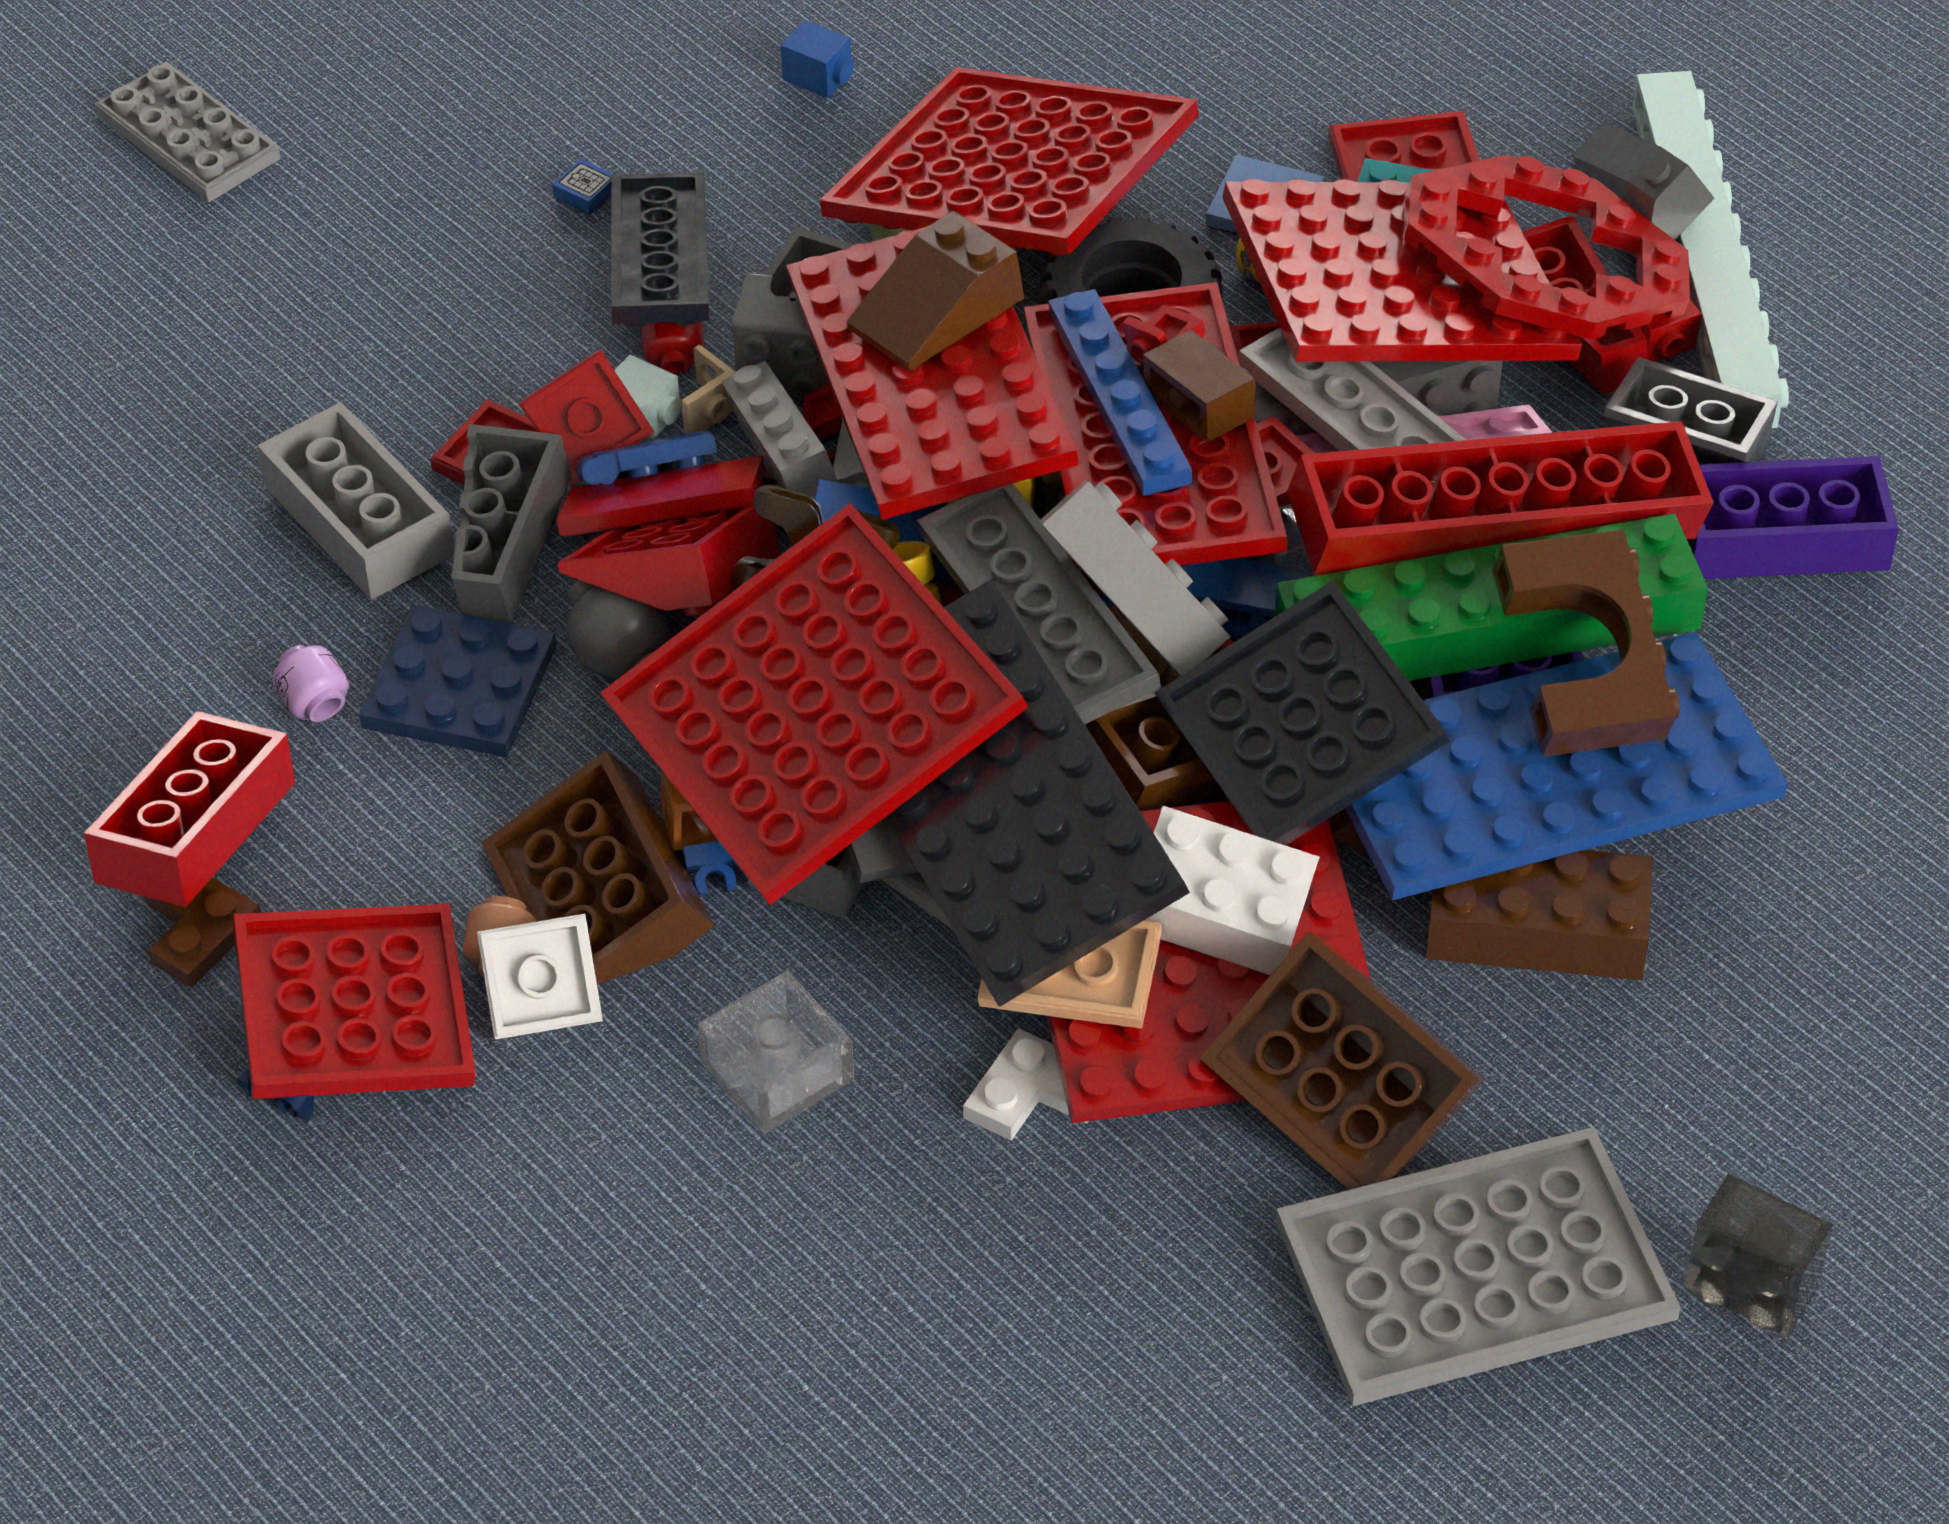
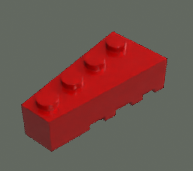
(1572, 263)

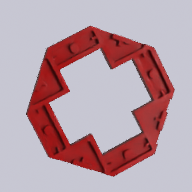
(1613, 300)

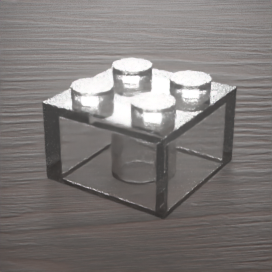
(776, 1051)

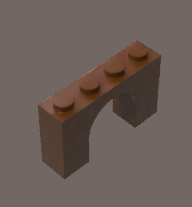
(1600, 579)

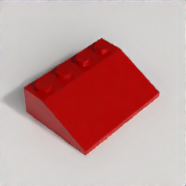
(675, 560)

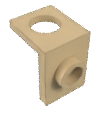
(710, 402)

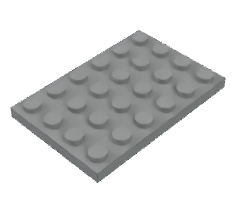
(1475, 1265)

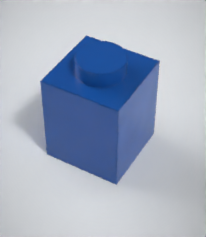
(816, 59)

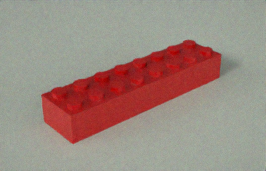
(1491, 491)

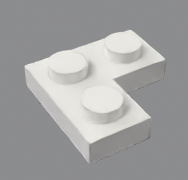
(1014, 1085)

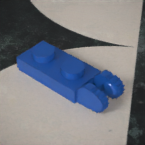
(643, 457)

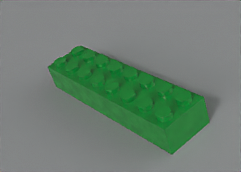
(1448, 617)

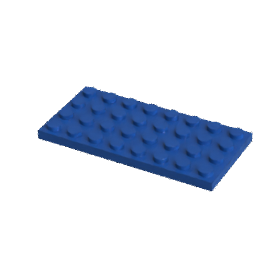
(1500, 805)

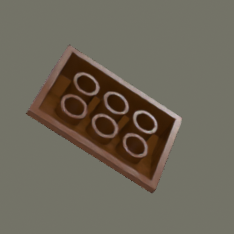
(604, 855)
(1341, 1066)

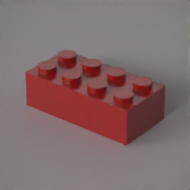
(190, 808)

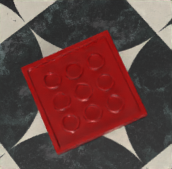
(352, 1001)

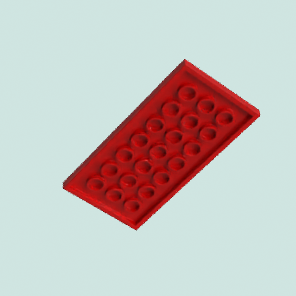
(948, 426)
(1231, 498)

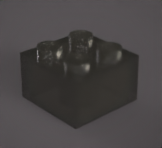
(1757, 1255)

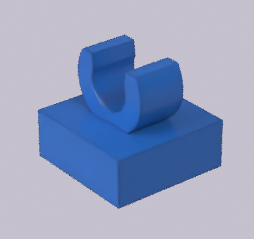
(706, 860)

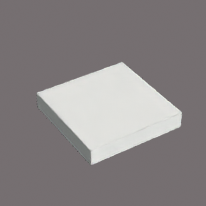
(539, 976)

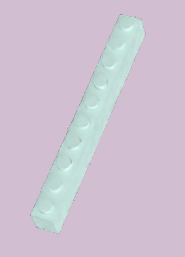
(1731, 326)

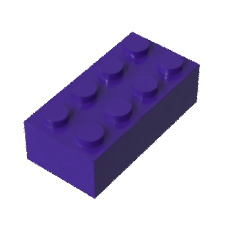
(1796, 518)

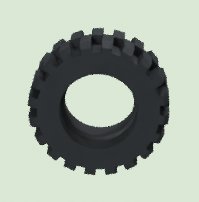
(1130, 259)

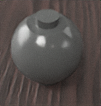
(612, 630)

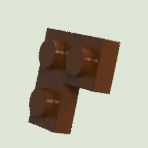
(201, 931)

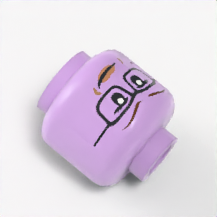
(310, 682)

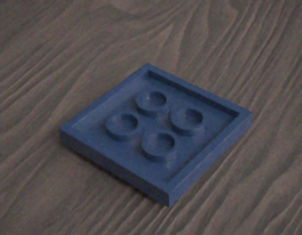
(458, 680)

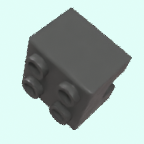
(778, 334)

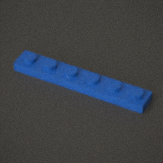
(1120, 393)

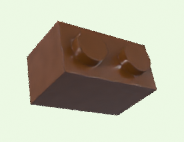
(1200, 385)

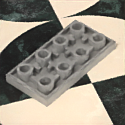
(187, 131)

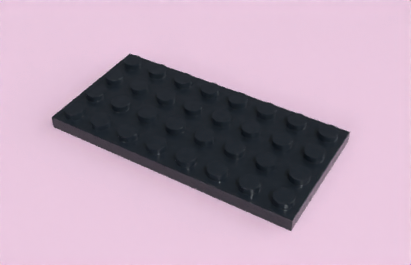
(1032, 828)

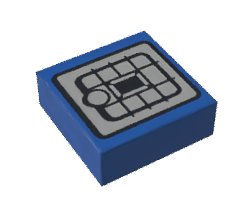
(584, 186)

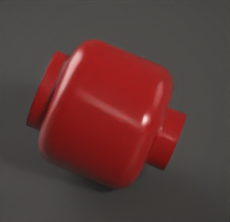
(671, 344)

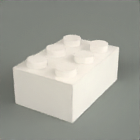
(1241, 891)

